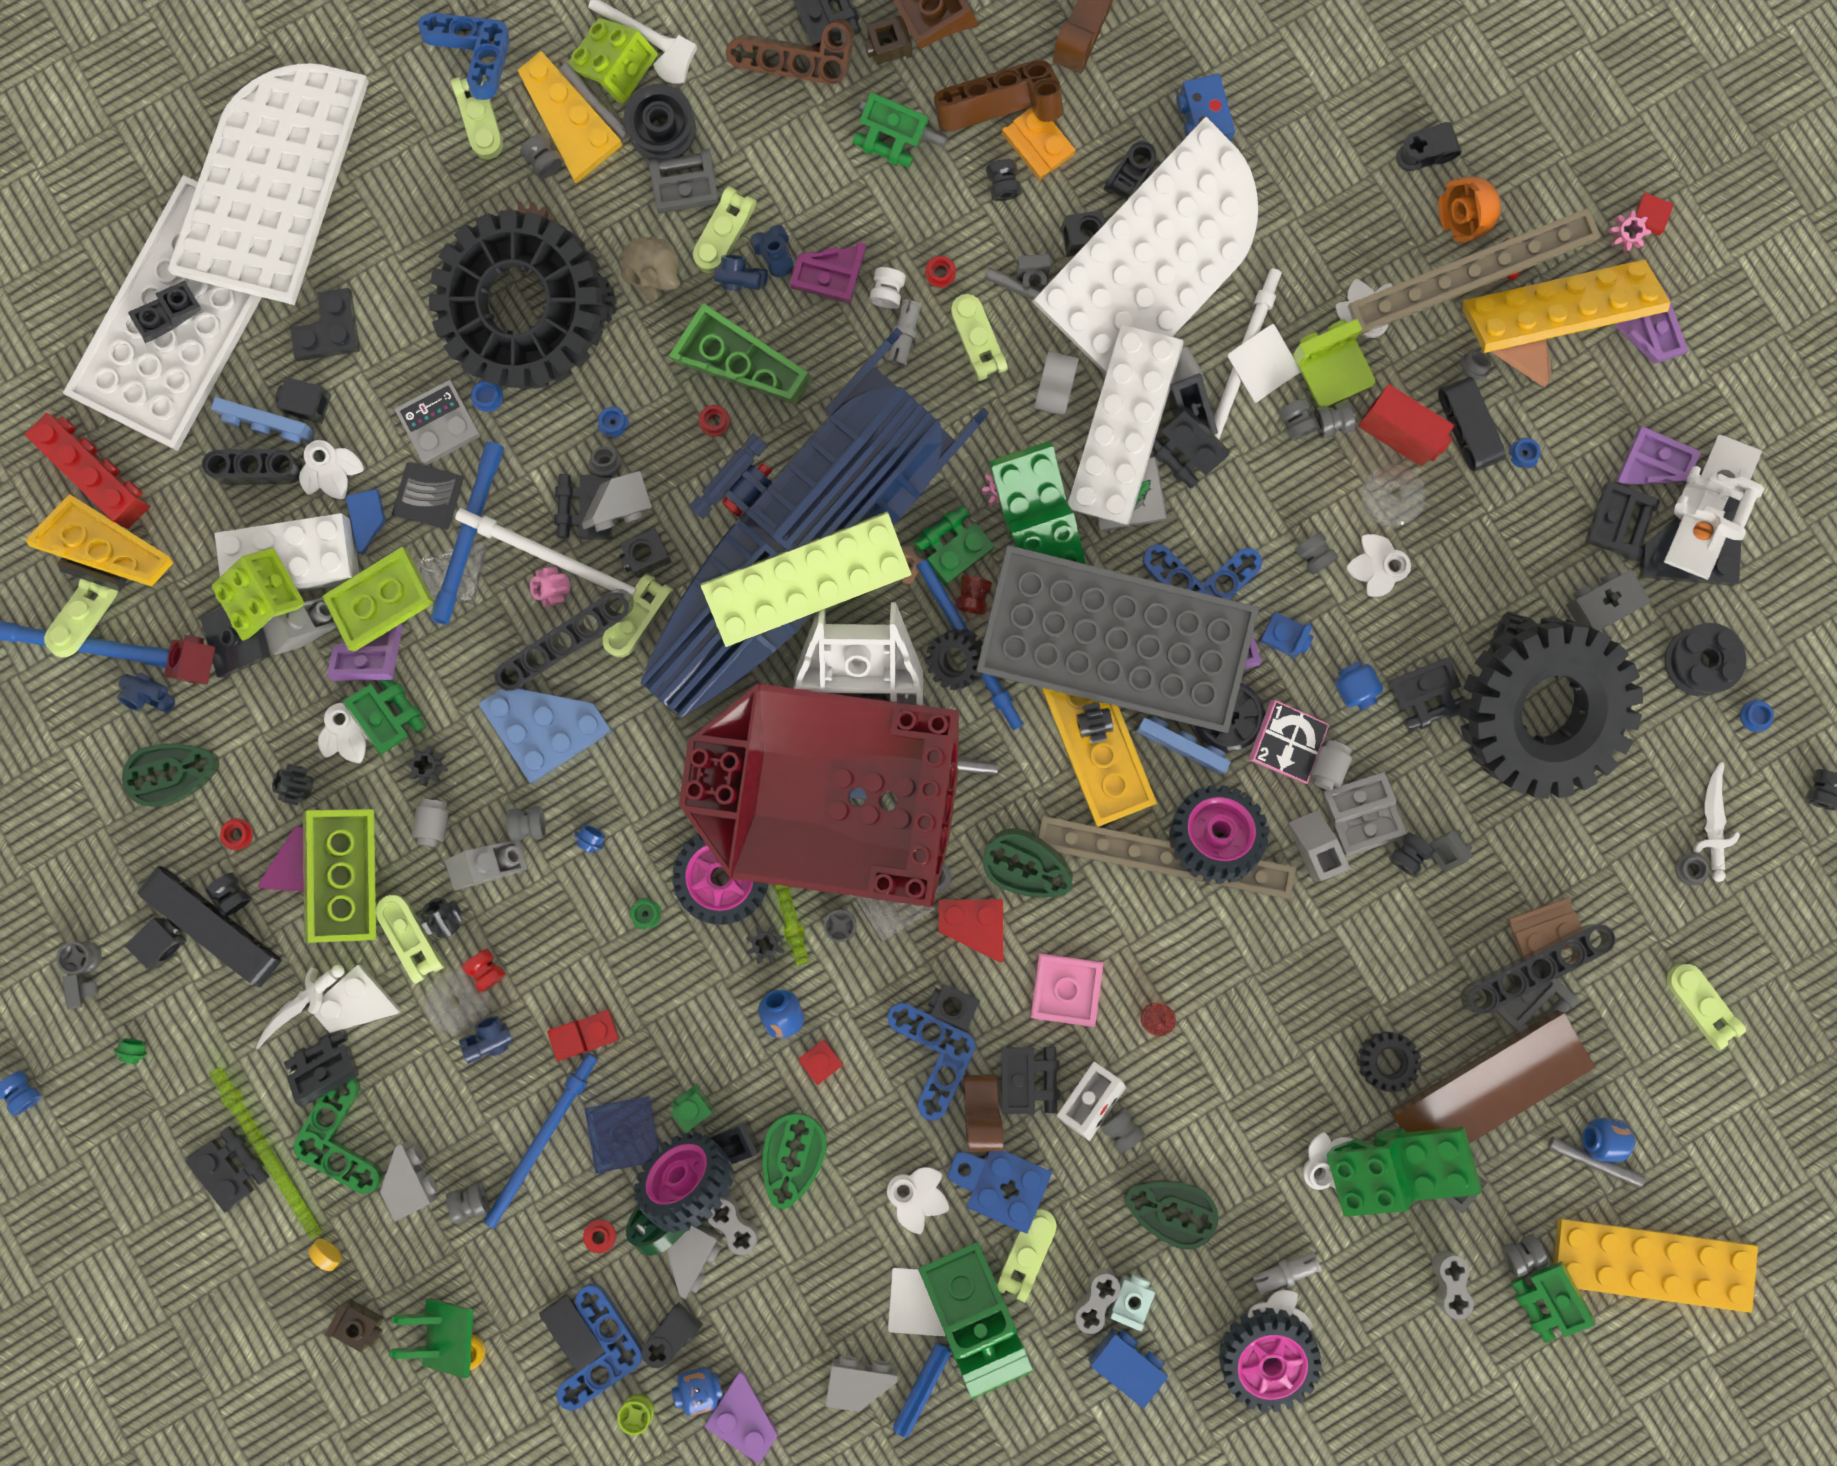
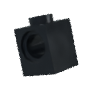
(1072, 226)
(302, 400)
(658, 558)
(156, 942)
(964, 1016)

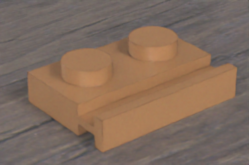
(1543, 925)

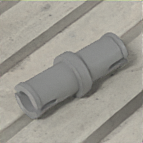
(906, 323)
(1287, 1273)

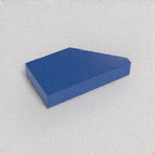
(366, 517)

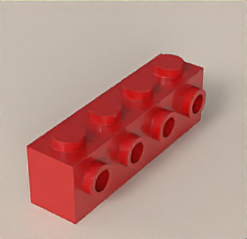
(91, 474)

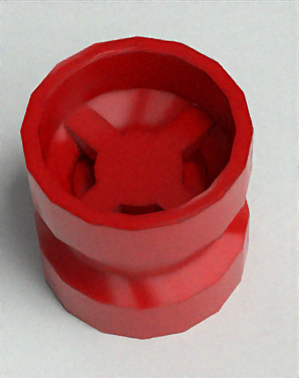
(483, 970)

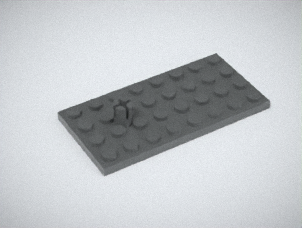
(1117, 639)

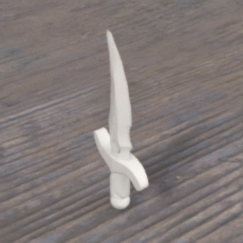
(1715, 825)
(312, 994)

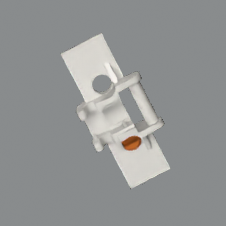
(1702, 506)

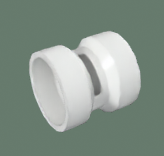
(887, 288)

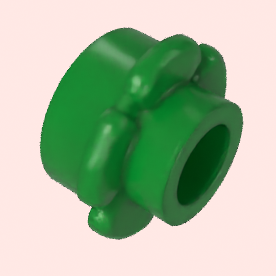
(636, 913)
(130, 1050)

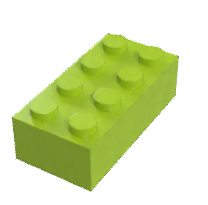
(339, 875)

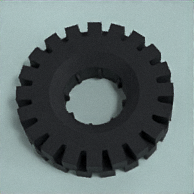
(571, 309)
(1591, 733)

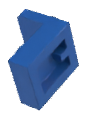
(1287, 635)

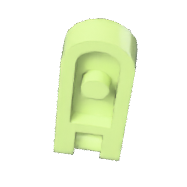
(478, 121)
(722, 230)
(977, 336)
(78, 618)
(626, 634)
(407, 937)
(1703, 1004)
(1027, 1255)

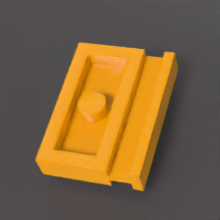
(1038, 143)

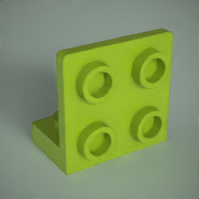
(613, 57)
(256, 591)

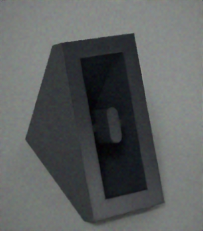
(1192, 393)
(738, 1142)

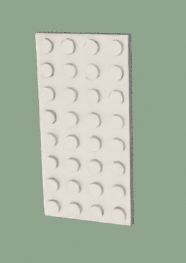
(167, 380)

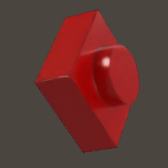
(598, 1030)
(820, 1062)

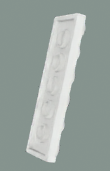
(1125, 424)

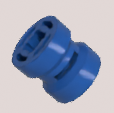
(18, 1093)

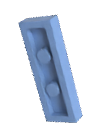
(262, 421)
(1183, 744)

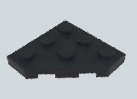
(1725, 571)

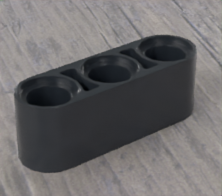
(1472, 424)
(239, 461)

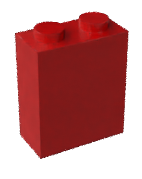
(1407, 426)

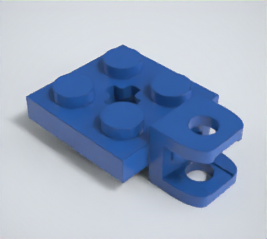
(985, 1182)

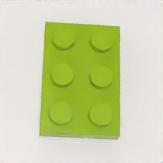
(378, 599)

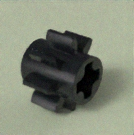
(1094, 722)
(419, 759)
(292, 784)
(441, 917)
(773, 940)

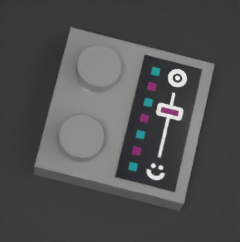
(437, 422)

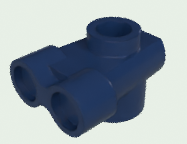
(774, 250)
(735, 274)
(142, 690)
(490, 1038)

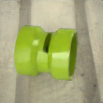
(631, 1419)

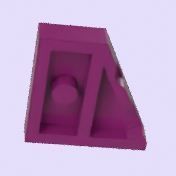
(829, 273)
(287, 866)

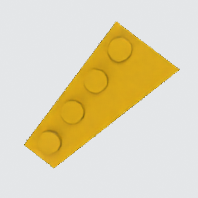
(572, 123)
(96, 541)

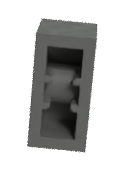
(1622, 590)

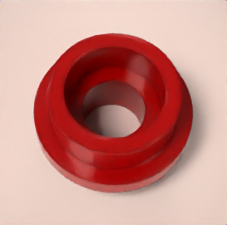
(940, 262)
(710, 412)
(228, 829)
(608, 1231)

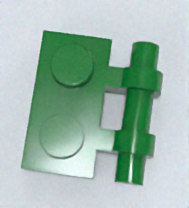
(894, 120)
(961, 552)
(377, 720)
(1562, 1299)

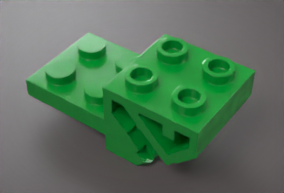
(1036, 503)
(1402, 1170)
(975, 1320)

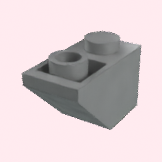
(618, 499)
(299, 626)
(1318, 847)
(485, 864)
(406, 1183)
(690, 1255)
(858, 1384)

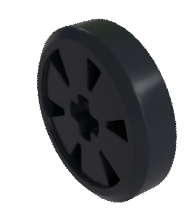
(1244, 729)

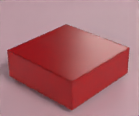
(1656, 211)

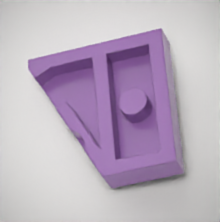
(1656, 335)
(1656, 460)
(370, 662)
(742, 1420)

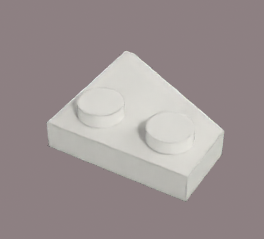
(355, 1002)

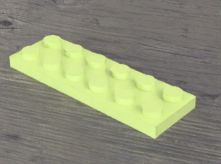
(806, 579)

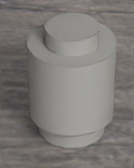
(1331, 765)
(430, 822)

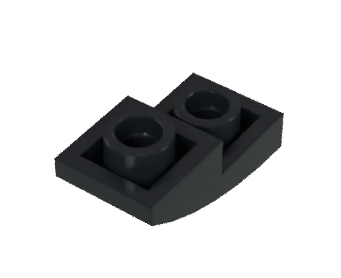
(166, 312)
(571, 1332)

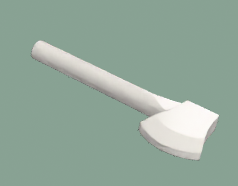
(677, 52)

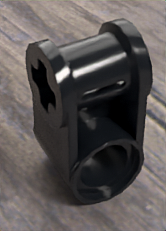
(1429, 147)
(1128, 174)
(674, 1333)

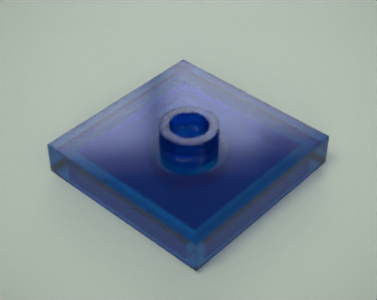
(622, 1133)

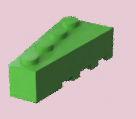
(732, 354)

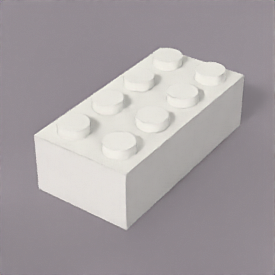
(313, 550)

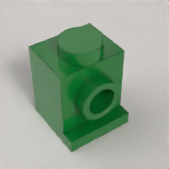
(691, 1108)

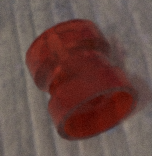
(973, 595)
(1157, 1014)

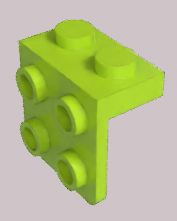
(1334, 363)

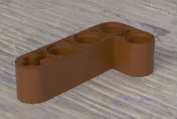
(1080, 33)
(788, 53)
(1000, 94)
(982, 1114)

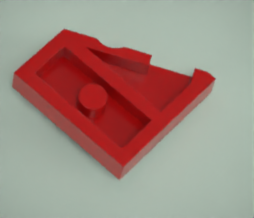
(974, 924)

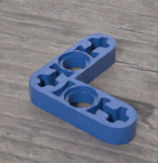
(477, 40)
(1209, 586)
(946, 1058)
(611, 1359)

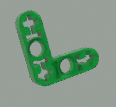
(324, 1137)

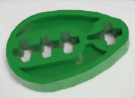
(776, 1147)

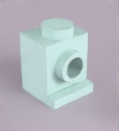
(1132, 1316)

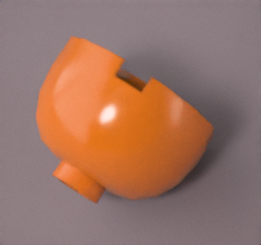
(1469, 208)

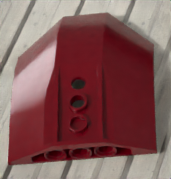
(776, 784)

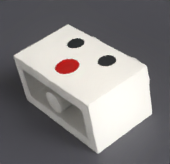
(1091, 1101)

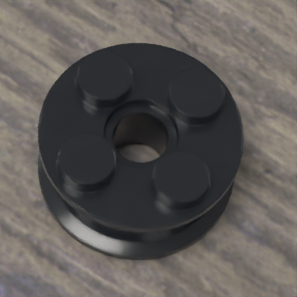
(654, 103)
(1725, 657)

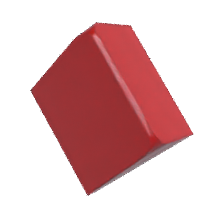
(566, 1040)

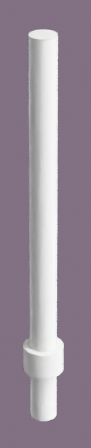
(1264, 302)
(488, 527)

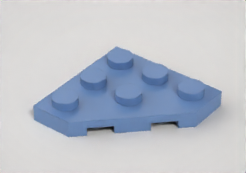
(543, 728)

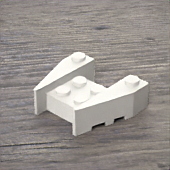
(861, 660)

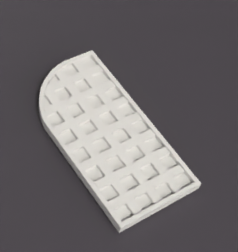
(269, 181)
(1159, 248)

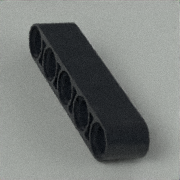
(553, 650)
(208, 927)
(1552, 963)

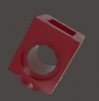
(189, 660)

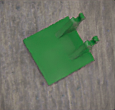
(446, 1338)

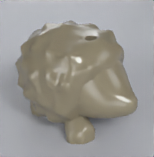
(650, 266)

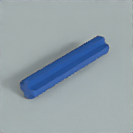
(921, 1390)

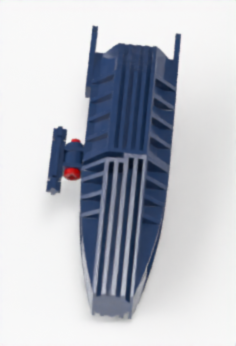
(860, 462)

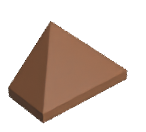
(1529, 359)

